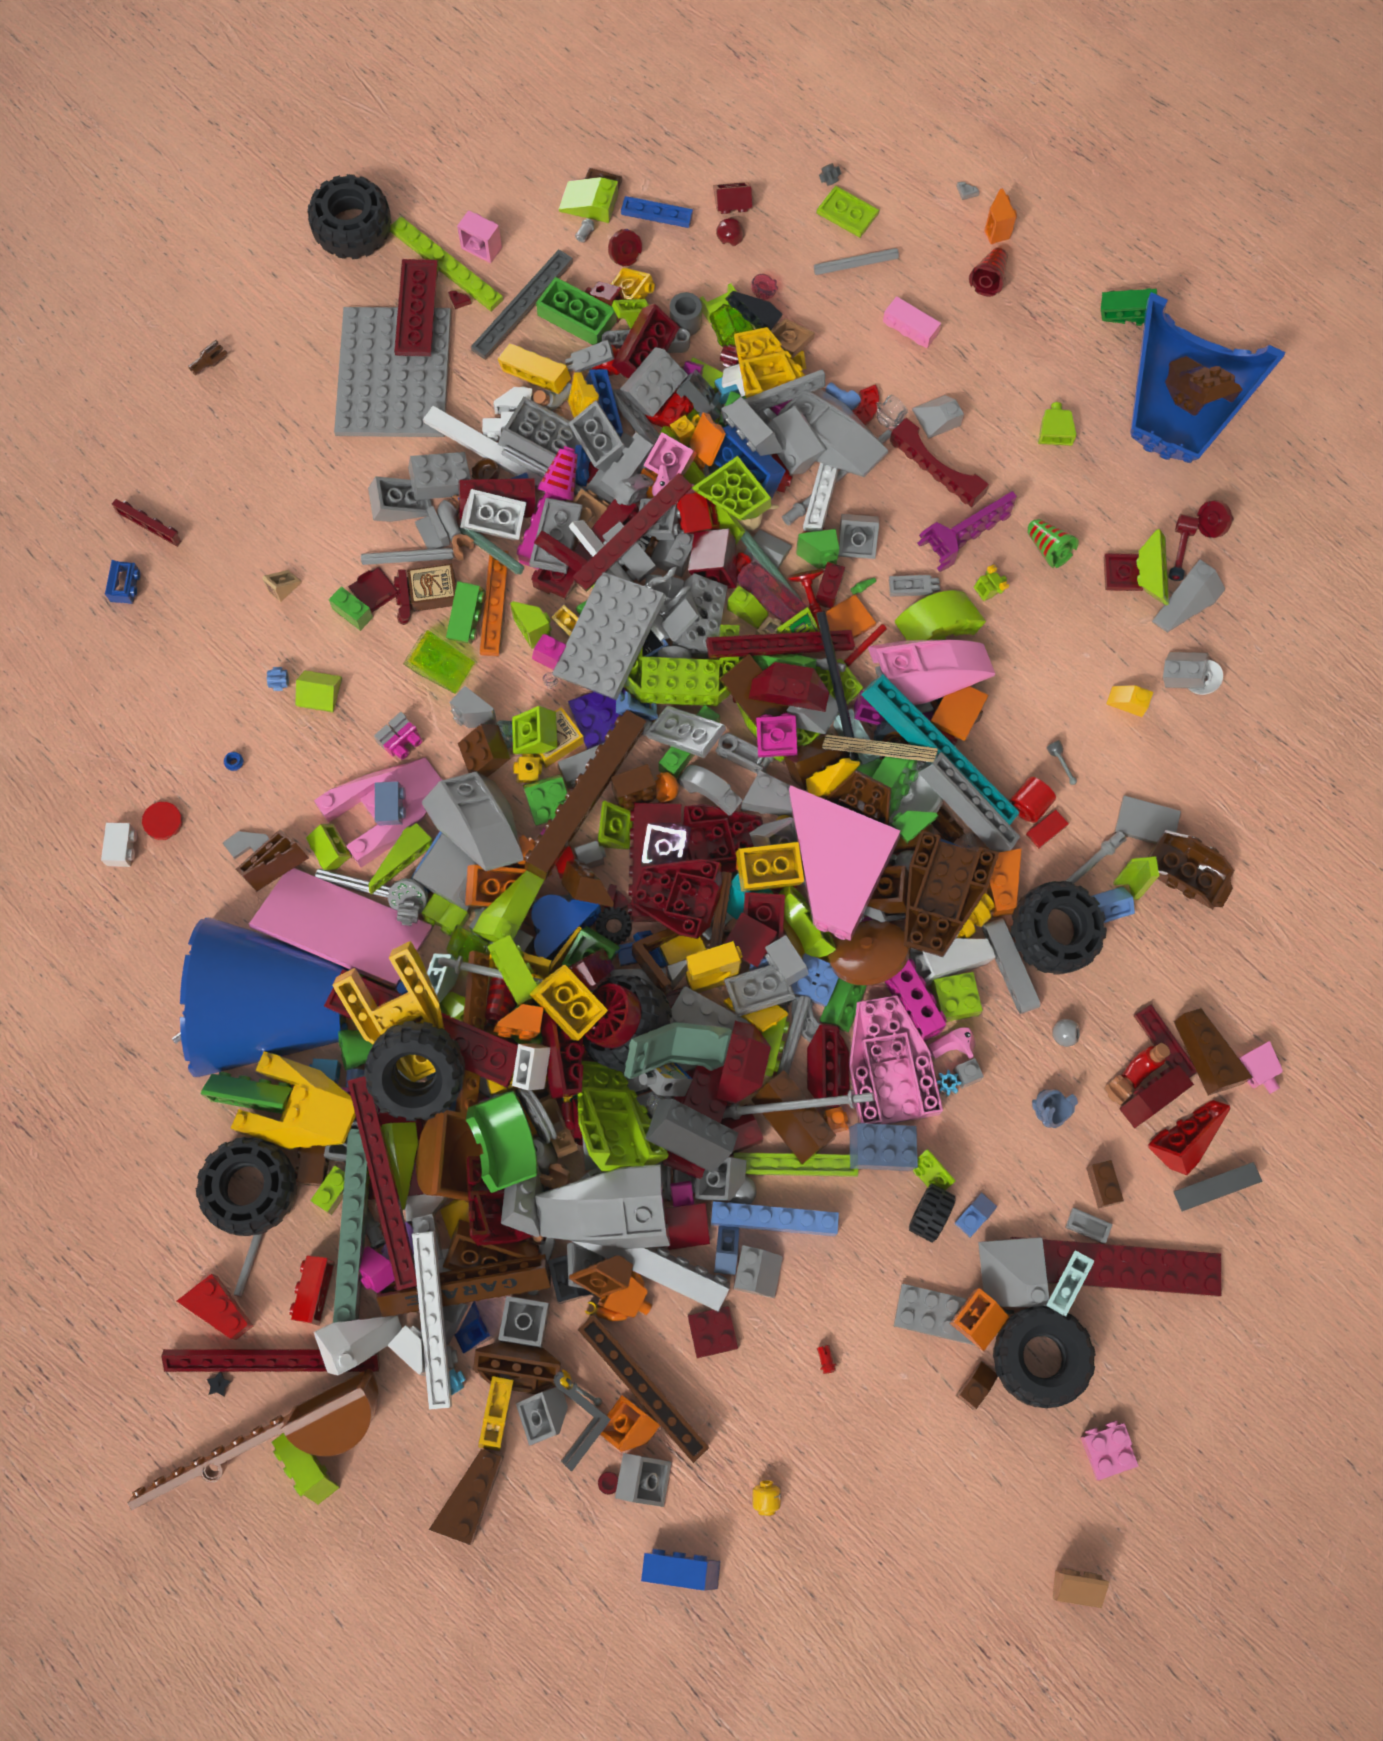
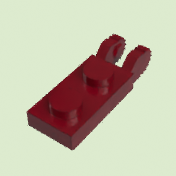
(402, 597)

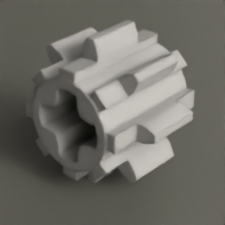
(407, 913)

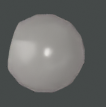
(1066, 1032)

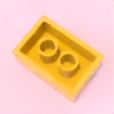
(769, 866)

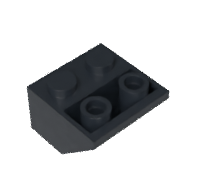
(559, 1275)

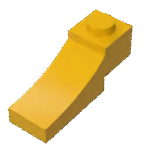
(495, 1413)

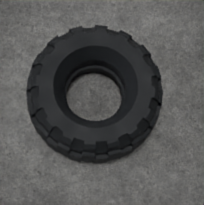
(352, 236)
(1032, 930)
(654, 1015)
(411, 1098)
(271, 1204)
(1075, 1349)

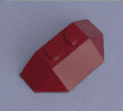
(790, 686)
(744, 1063)
(828, 1064)

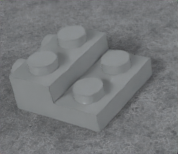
(667, 526)

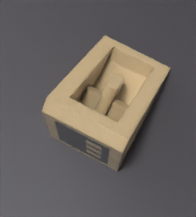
(281, 584)

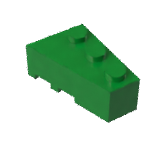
(1125, 305)

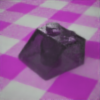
(666, 843)

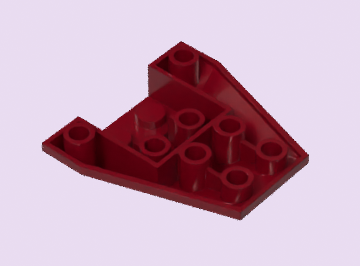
(717, 834)
(680, 894)

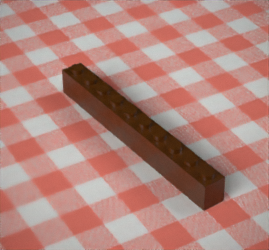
(584, 795)

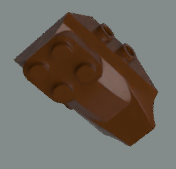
(1195, 385)
(1193, 868)

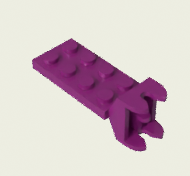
(948, 541)

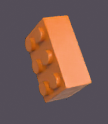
(486, 886)

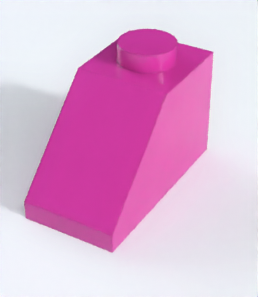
(375, 1270)

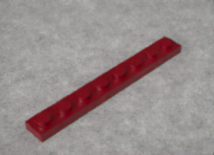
(632, 531)
(776, 644)

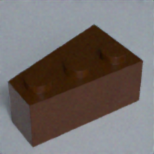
(271, 861)

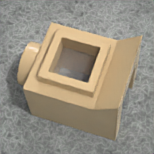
(769, 626)

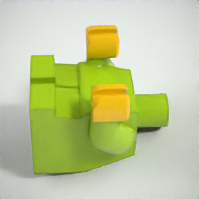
(990, 584)

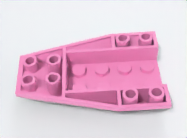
(932, 667)

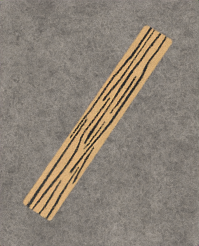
(880, 748)

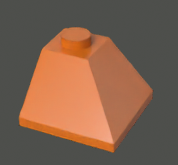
(628, 1426)

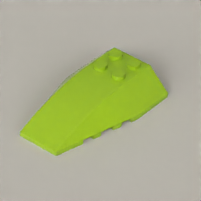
(614, 1121)

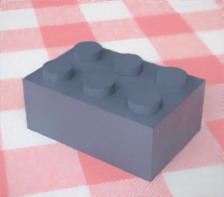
(883, 1147)

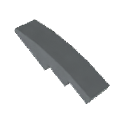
(1217, 1186)

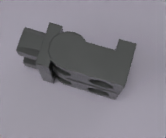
(701, 395)

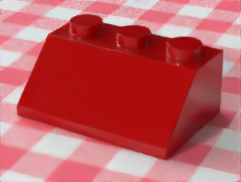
(312, 1290)

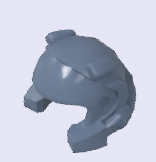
(1053, 1107)

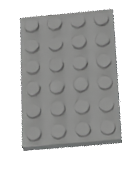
(609, 635)

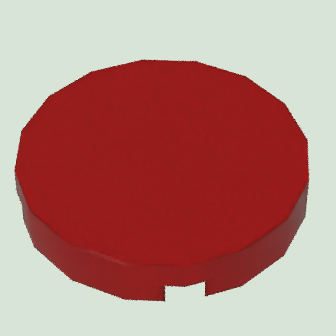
(162, 820)

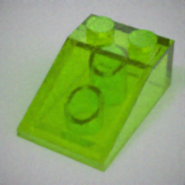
(438, 662)

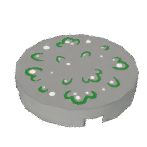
(407, 890)

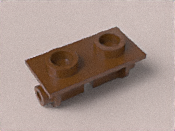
(947, 829)

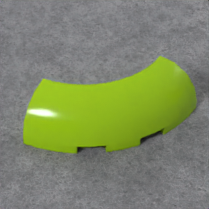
(798, 915)

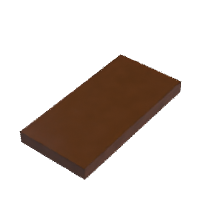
(738, 683)

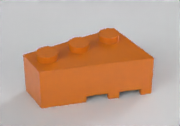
(1005, 882)

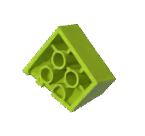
(735, 491)

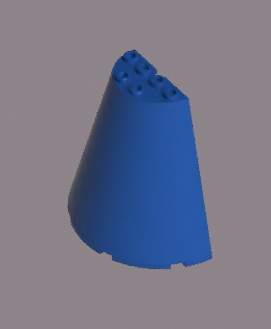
(1155, 418)
(252, 998)

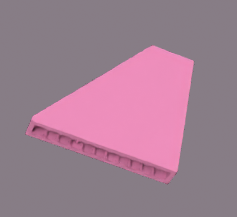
(840, 860)

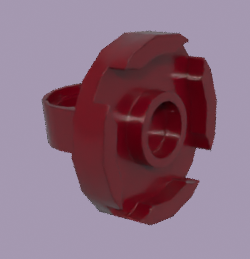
(624, 247)
(1214, 519)

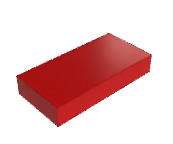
(1047, 829)

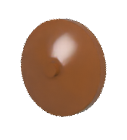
(871, 955)

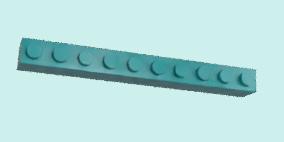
(921, 732)

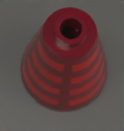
(989, 273)
(499, 1001)

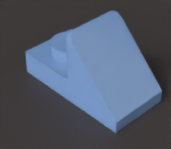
(975, 1215)

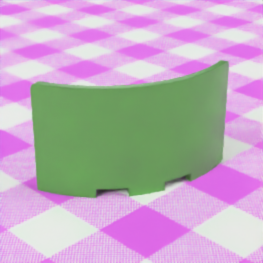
(505, 1141)

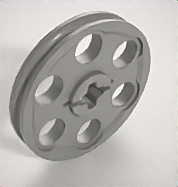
(537, 1114)

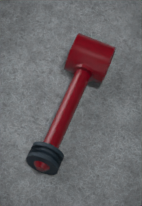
(1186, 526)

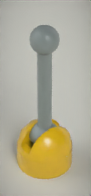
(566, 1382)

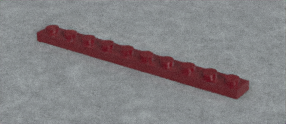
(383, 1184)
(252, 1360)

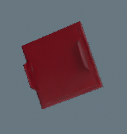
(373, 589)

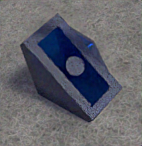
(473, 1330)

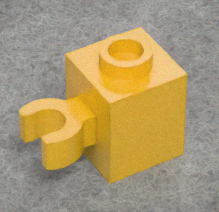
(684, 429)

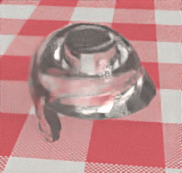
(891, 412)

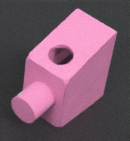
(1263, 1066)

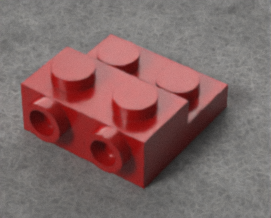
(671, 410)

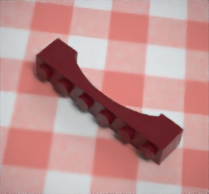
(967, 487)

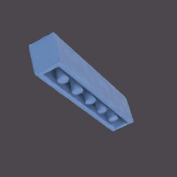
(774, 1219)

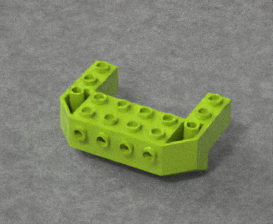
(681, 679)

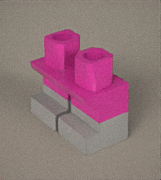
(397, 736)

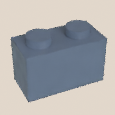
(389, 803)

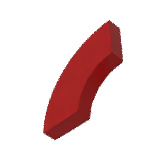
(868, 405)

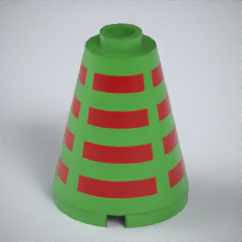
(1052, 542)

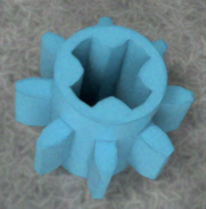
(952, 1079)
(456, 1381)

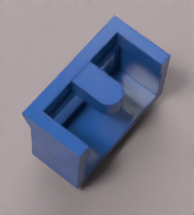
(130, 589)

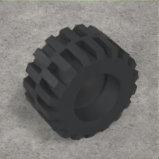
(932, 1213)

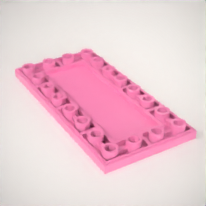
(337, 925)

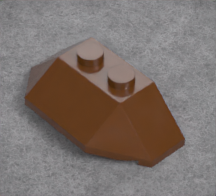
(526, 1365)

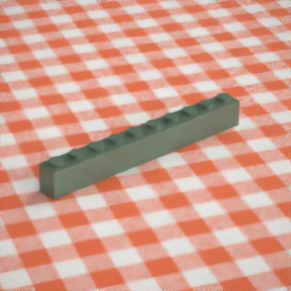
(352, 1231)

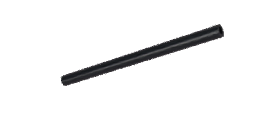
(836, 679)

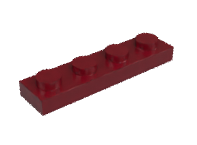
(141, 518)

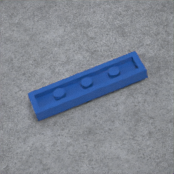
(656, 212)

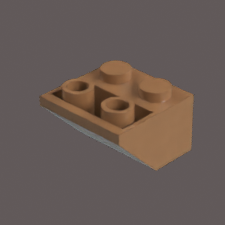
(1079, 1589)

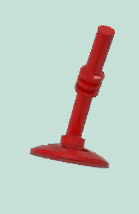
(806, 581)

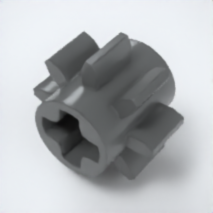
(830, 174)

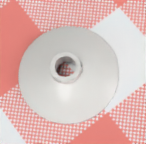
(1215, 678)

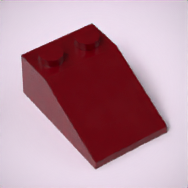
(767, 910)

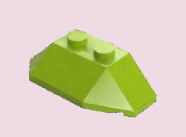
(1153, 567)

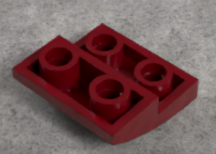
(687, 1225)

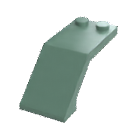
(678, 1044)

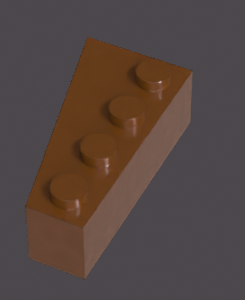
(1210, 1053)

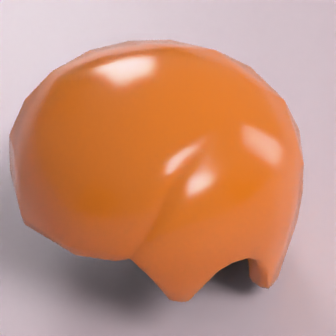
(666, 787)

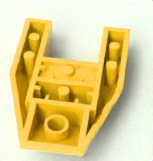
(416, 1005)
(314, 1114)

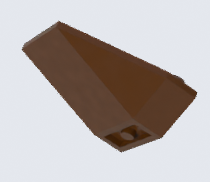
(863, 796)

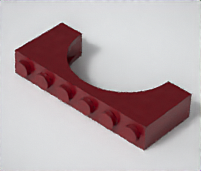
(642, 815)

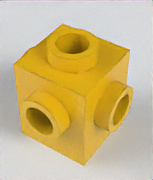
(524, 775)

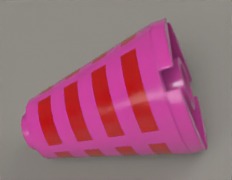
(561, 474)

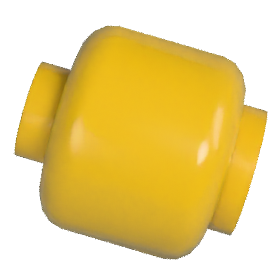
(766, 1498)

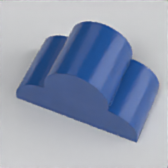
(557, 920)

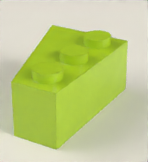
(514, 969)

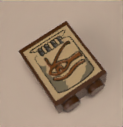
(431, 587)

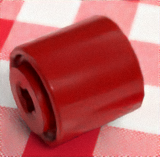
(1033, 799)

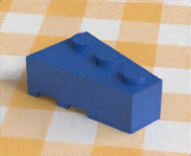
(680, 1570)

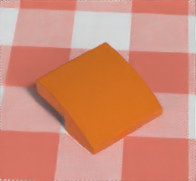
(707, 439)

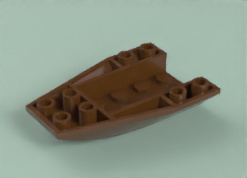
(943, 891)

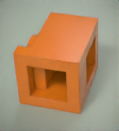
(836, 1119)

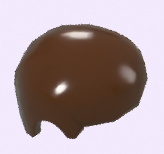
(485, 469)

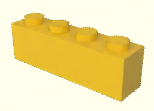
(534, 368)

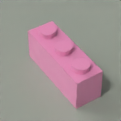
(911, 322)

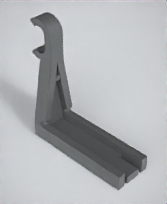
(590, 1433)

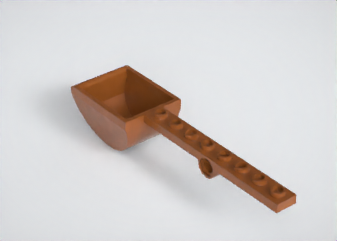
(448, 1137)
(317, 1426)

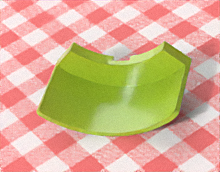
(940, 616)

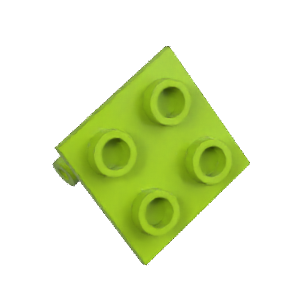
(932, 1171)

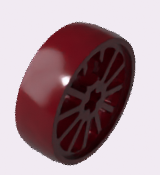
(614, 999)

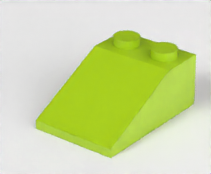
(590, 198)

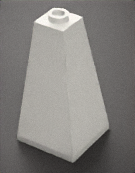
(960, 958)

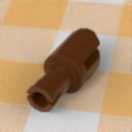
(206, 357)

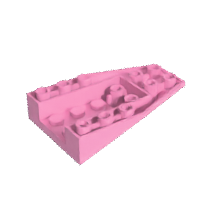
(891, 1063)

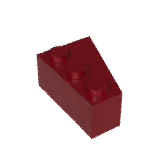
(1156, 1096)

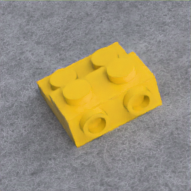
(634, 283)
(581, 394)

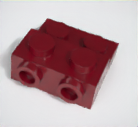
(554, 582)

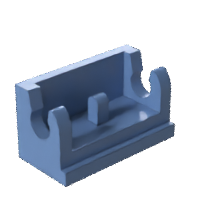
(626, 702)

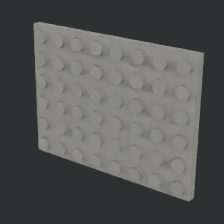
(385, 391)

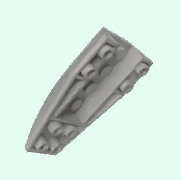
(846, 438)
(475, 819)
(608, 1209)

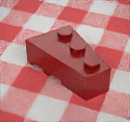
(217, 1307)

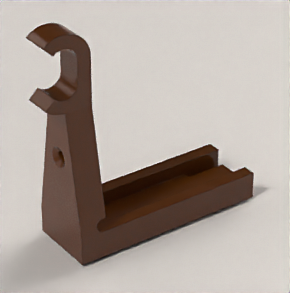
(641, 954)

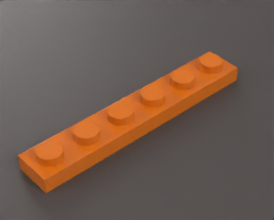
(493, 608)

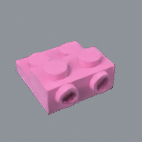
(1109, 1450)

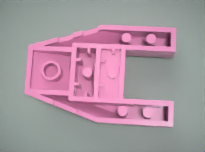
(415, 776)

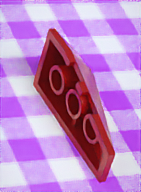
(1188, 1141)

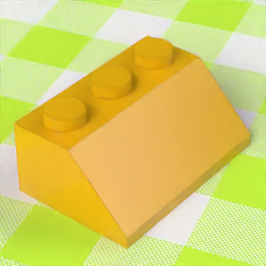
(568, 1002)

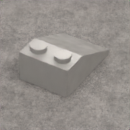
(394, 500)

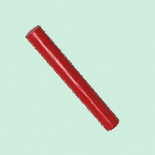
(869, 641)

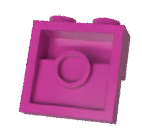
(777, 735)

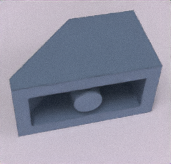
(726, 1250)

